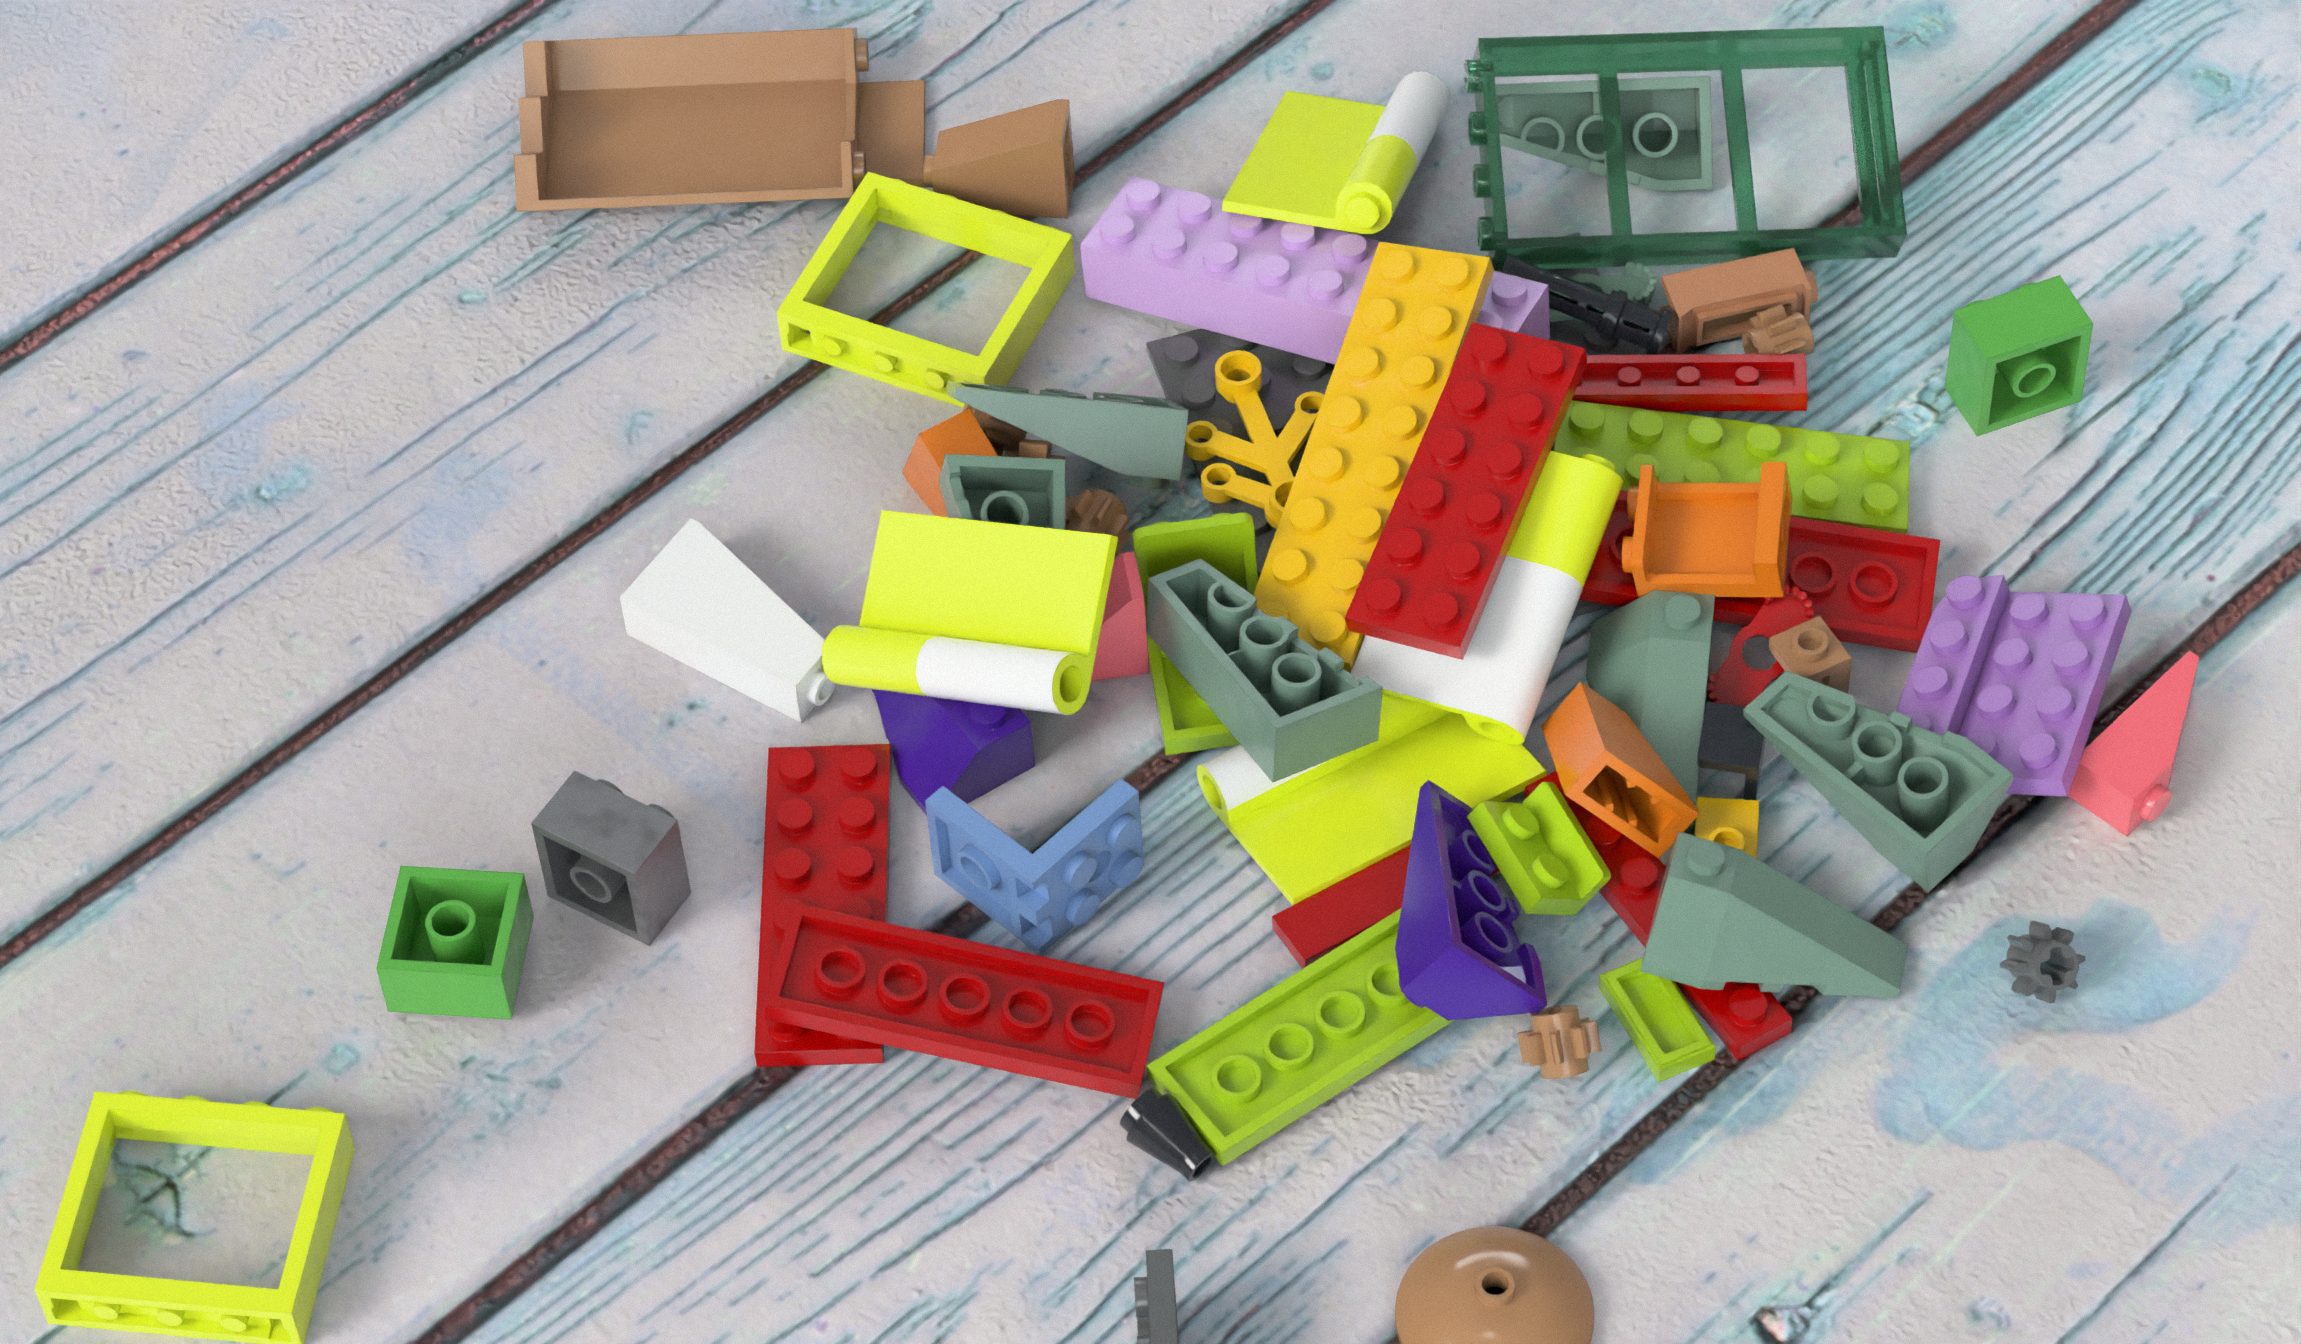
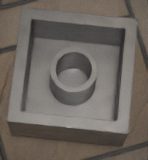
(612, 857)

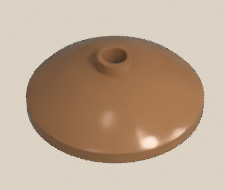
(1447, 1302)

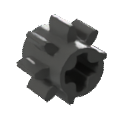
(2042, 961)

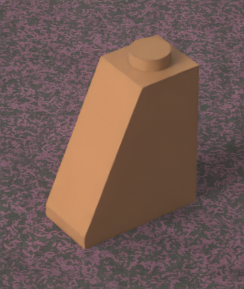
(1009, 161)

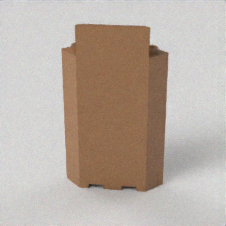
(710, 120)

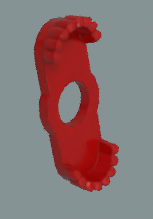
(1735, 680)

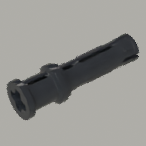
(1615, 306)

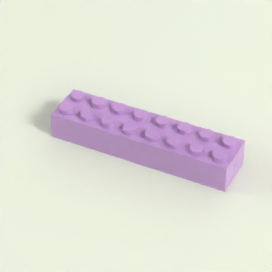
(1253, 274)

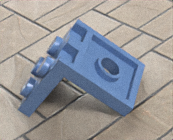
(1045, 891)

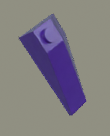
(954, 744)
(1457, 926)

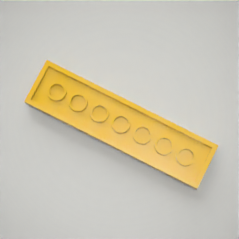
(1366, 435)

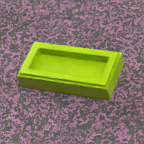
(1657, 1020)

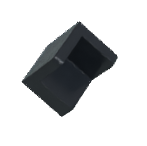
(1731, 745)

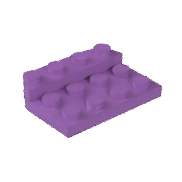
(2017, 675)

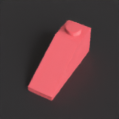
(2131, 762)

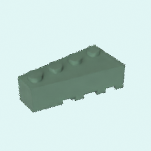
(1004, 490)
(1257, 675)

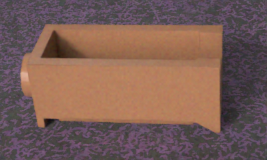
(1721, 298)

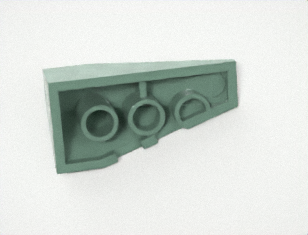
(1114, 430)
(1898, 784)

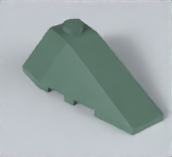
(1661, 118)
(1655, 668)
(1745, 922)

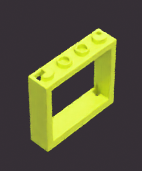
(907, 359)
(191, 1306)

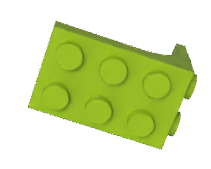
(1227, 545)

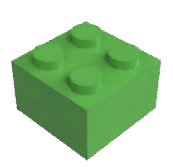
(2018, 355)
(455, 942)

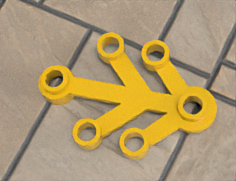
(1239, 381)

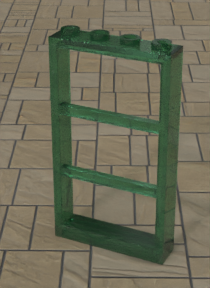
(1871, 121)

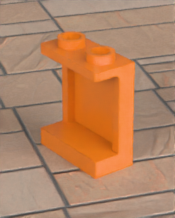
(1710, 535)

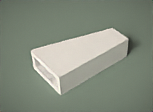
(727, 624)

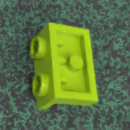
(1541, 851)

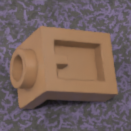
(1813, 654)

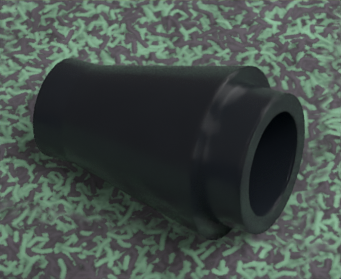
(1165, 1132)

